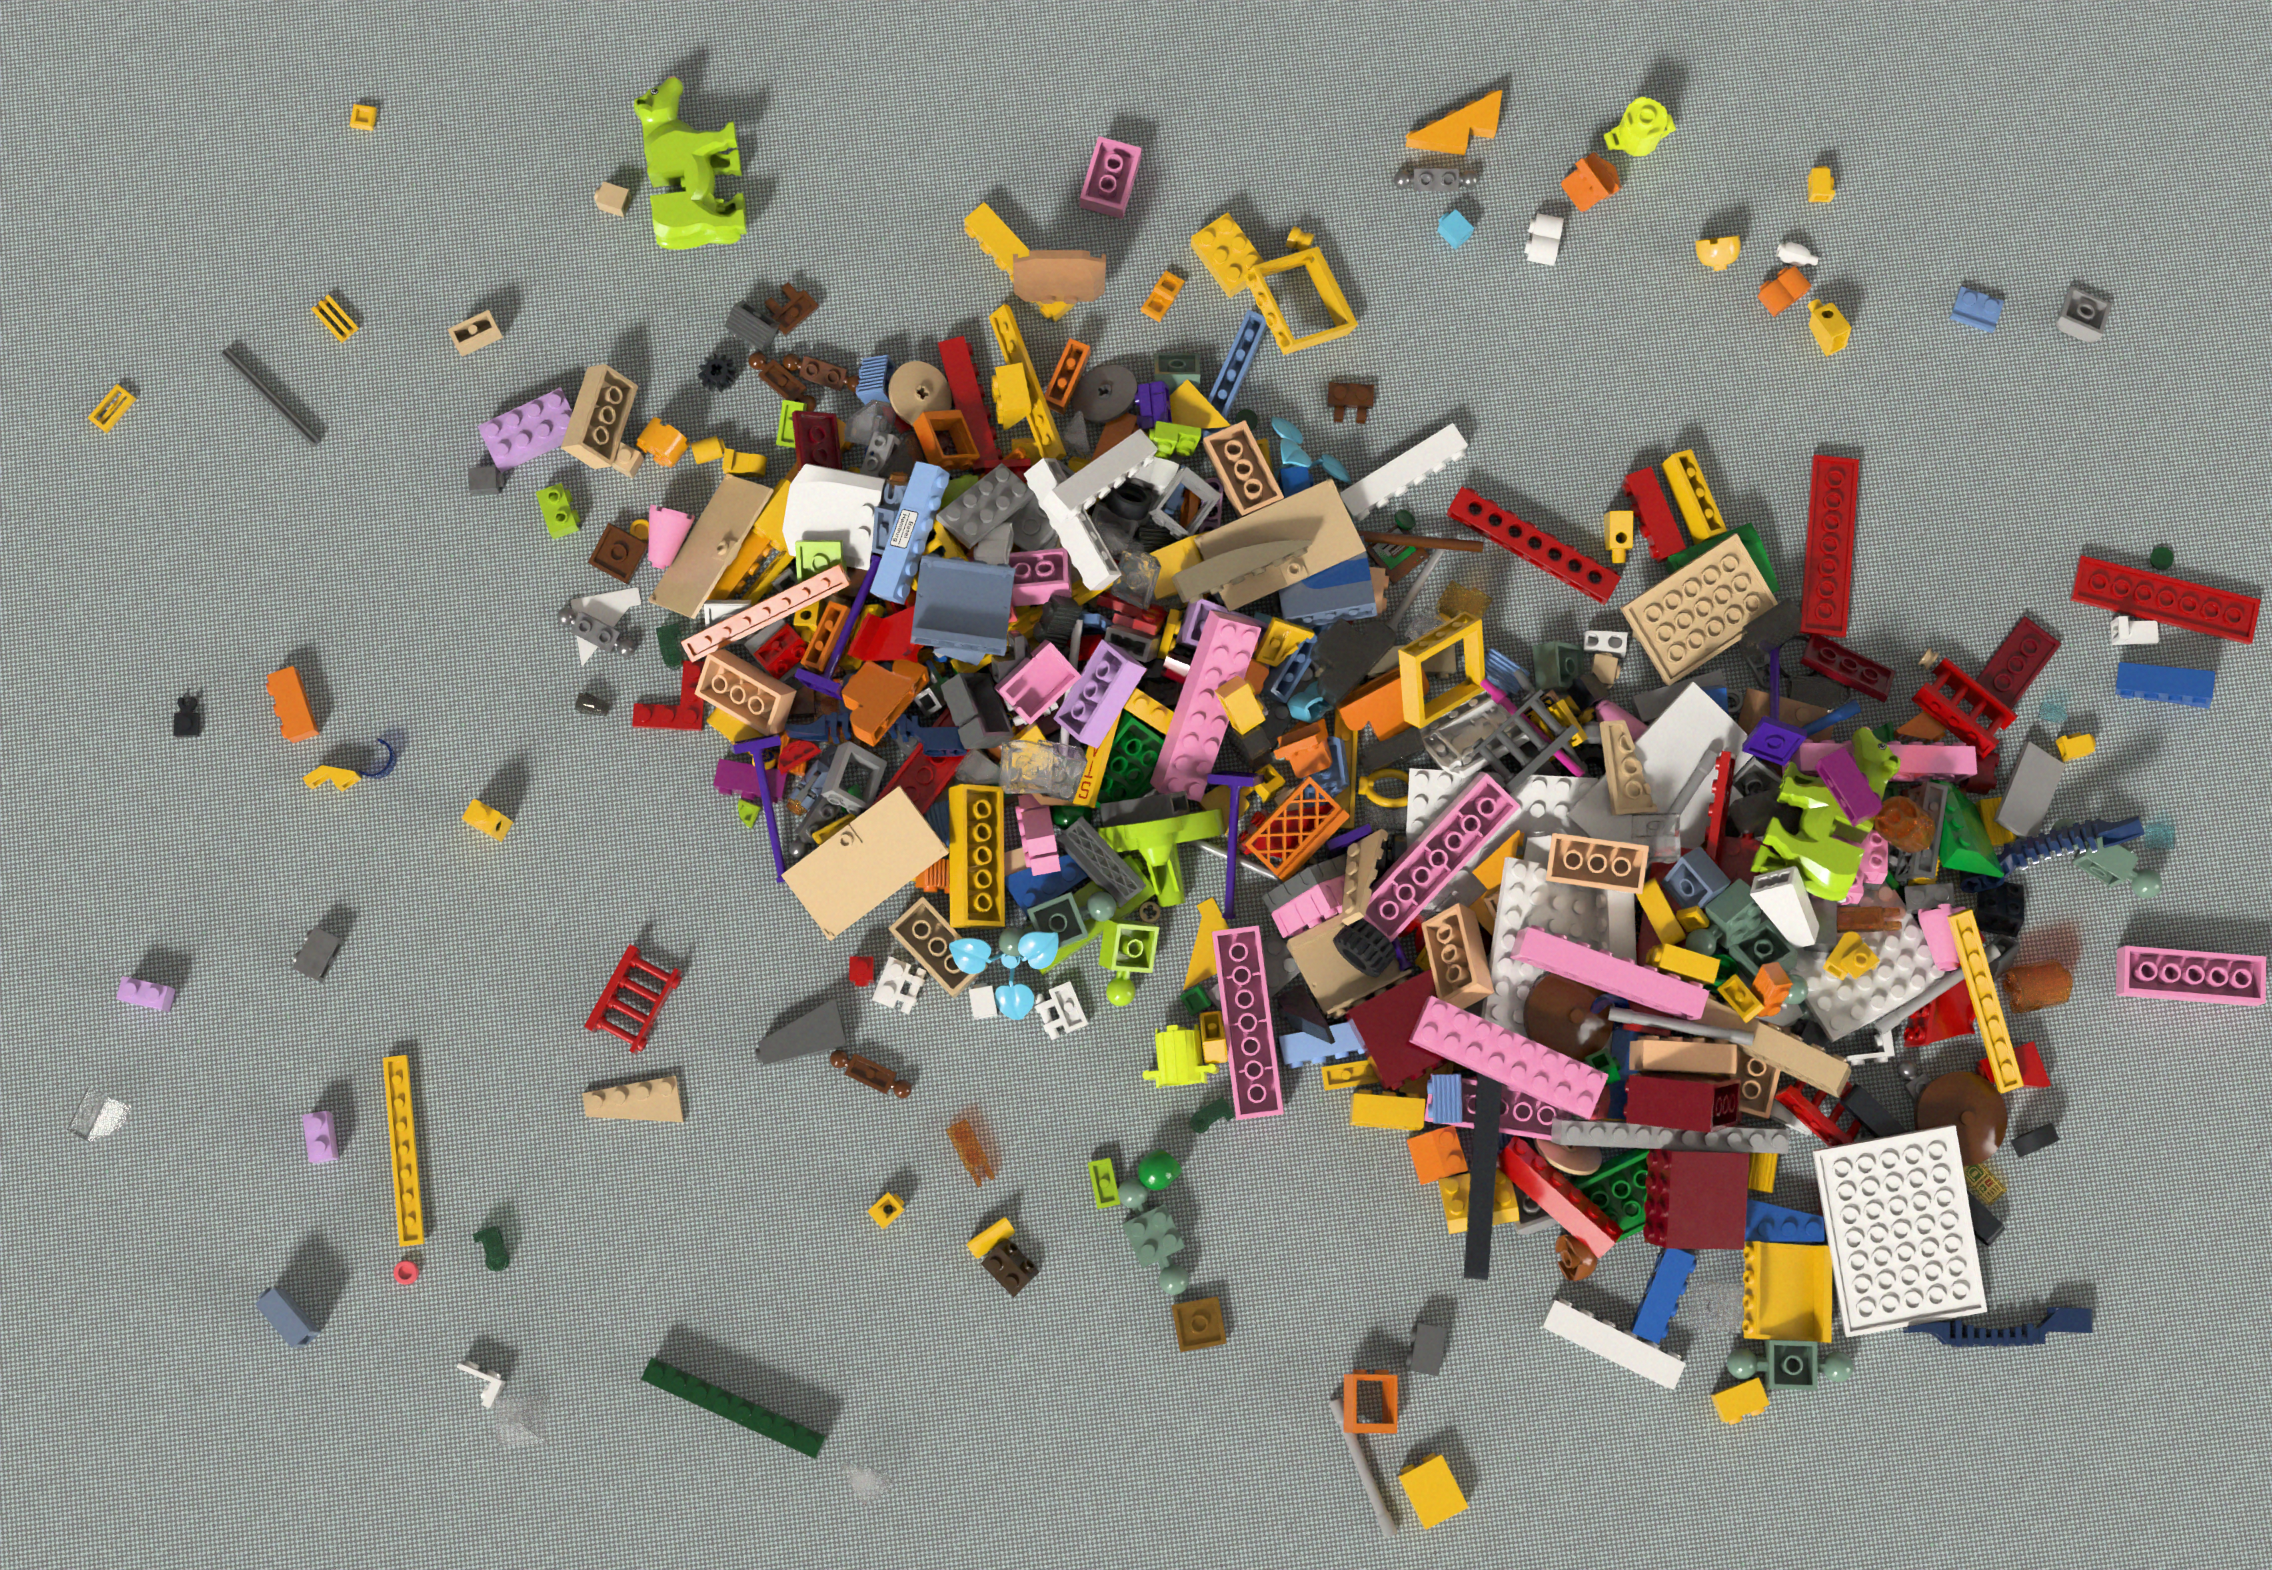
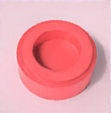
(406, 1272)

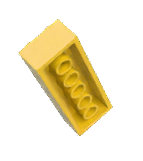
(976, 856)

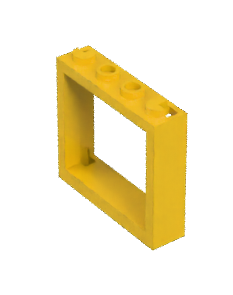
(1326, 286)
(1410, 658)

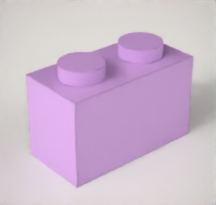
(145, 994)
(320, 1137)

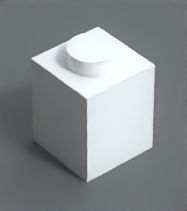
(983, 1001)

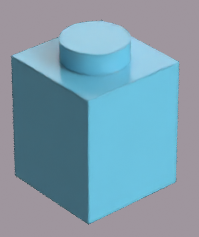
(1454, 228)

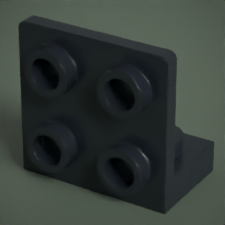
(2001, 909)

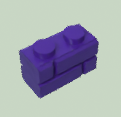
(1154, 404)

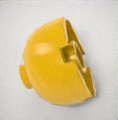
(1718, 251)

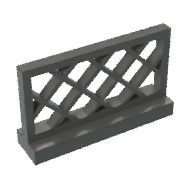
(1100, 862)
(1923, 864)

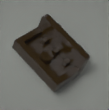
(1010, 1267)

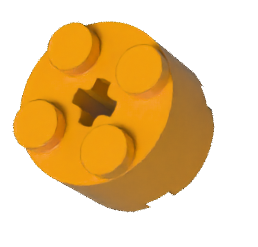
(662, 442)

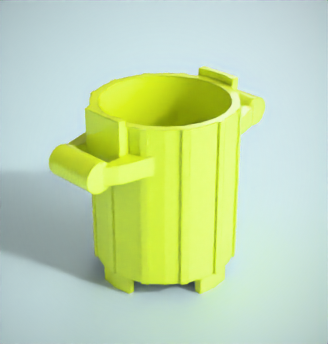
(1640, 128)
(1179, 1058)

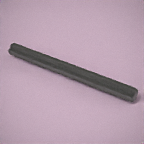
(270, 396)

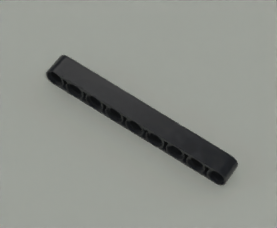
(1882, 1124)
(1482, 1178)

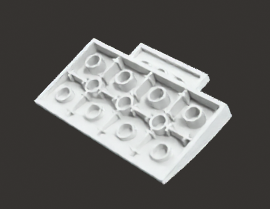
(1669, 758)

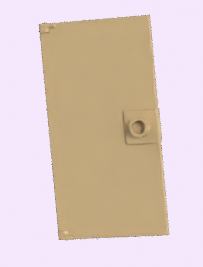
(1308, 515)
(711, 546)
(865, 863)

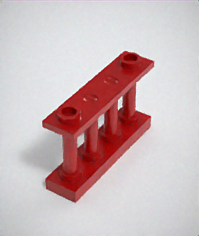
(1956, 720)
(621, 980)
(1814, 1119)

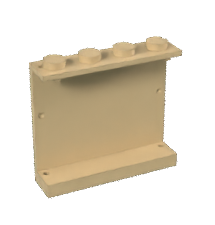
(1333, 978)

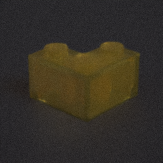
(1458, 599)

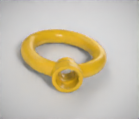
(1366, 787)

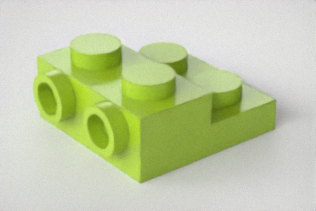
(1174, 438)
(817, 556)

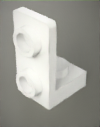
(2133, 632)
(1885, 1046)
(489, 1392)

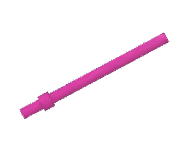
(1500, 697)

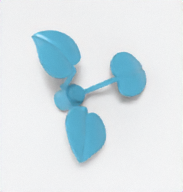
(1295, 457)
(1011, 999)

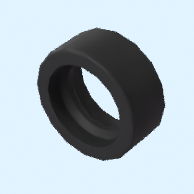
(1129, 501)
(2035, 1140)

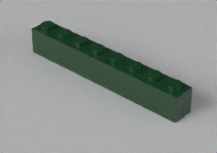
(734, 1407)

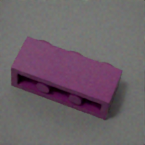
(742, 779)
(1849, 786)

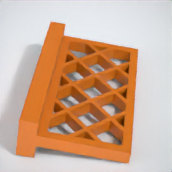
(1310, 843)

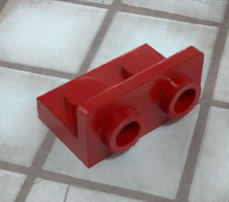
(781, 652)

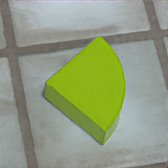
(748, 812)

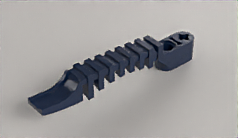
(935, 740)
(2015, 856)
(2057, 1320)

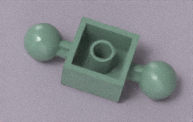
(2114, 865)
(1061, 917)
(1730, 918)
(1769, 946)
(1153, 1236)
(1790, 1365)

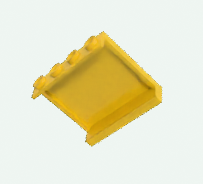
(1787, 1292)

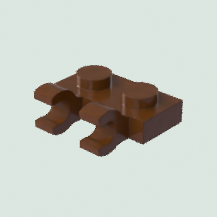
(794, 312)
(1350, 396)

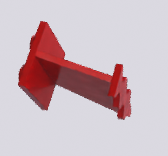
(886, 638)
(1276, 826)
(1941, 1018)

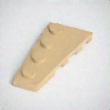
(1625, 779)
(1360, 874)
(637, 1101)

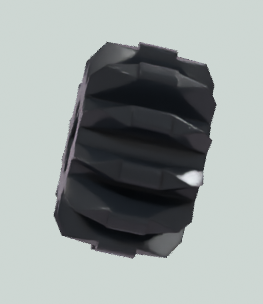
(713, 365)

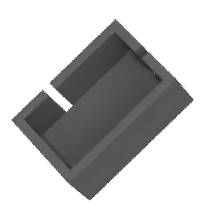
(977, 710)

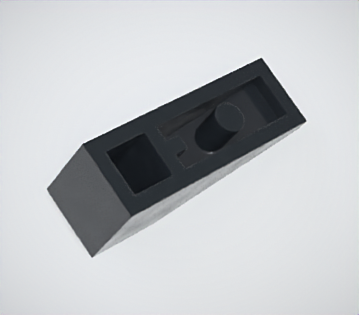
(1303, 1014)

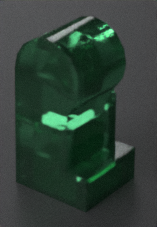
(669, 646)
(1201, 1121)
(496, 1253)

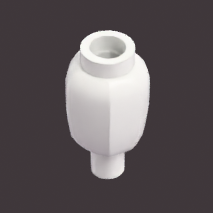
(1795, 254)

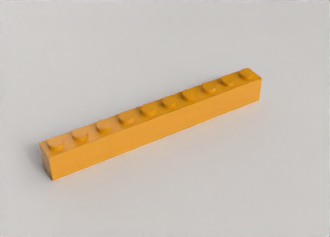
(755, 548)

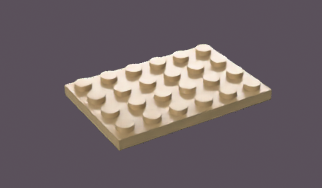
(1699, 609)

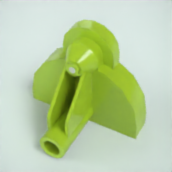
(1158, 845)

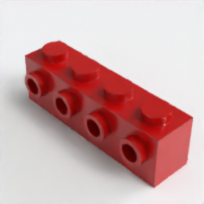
(1653, 514)

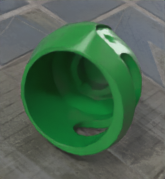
(1066, 815)
(1726, 970)
(1158, 1170)

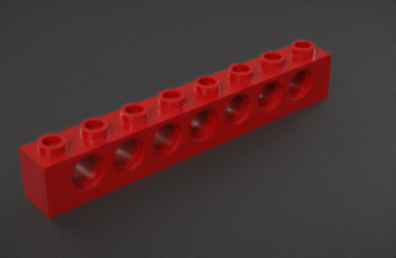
(1538, 557)

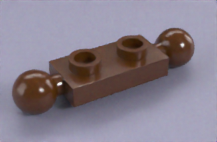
(821, 372)
(781, 380)
(870, 1074)

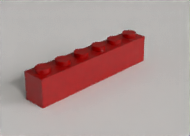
(968, 398)
(1558, 1196)

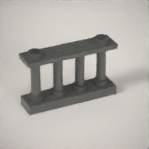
(1544, 748)

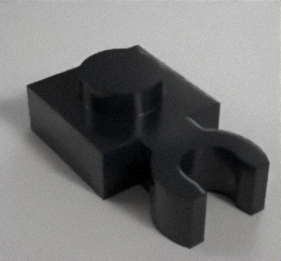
(186, 723)

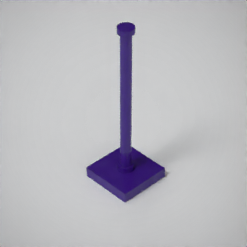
(824, 682)
(1773, 738)
(756, 747)
(1235, 781)
(1339, 846)

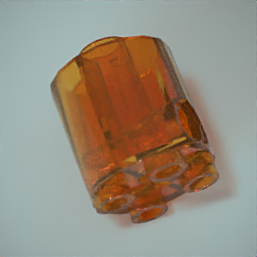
(1905, 824)
(2037, 986)

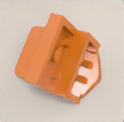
(1591, 182)
(1305, 748)

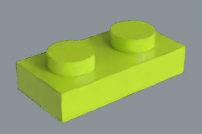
(785, 431)
(1103, 1183)

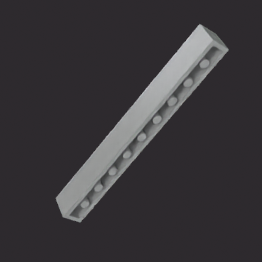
(1621, 1134)

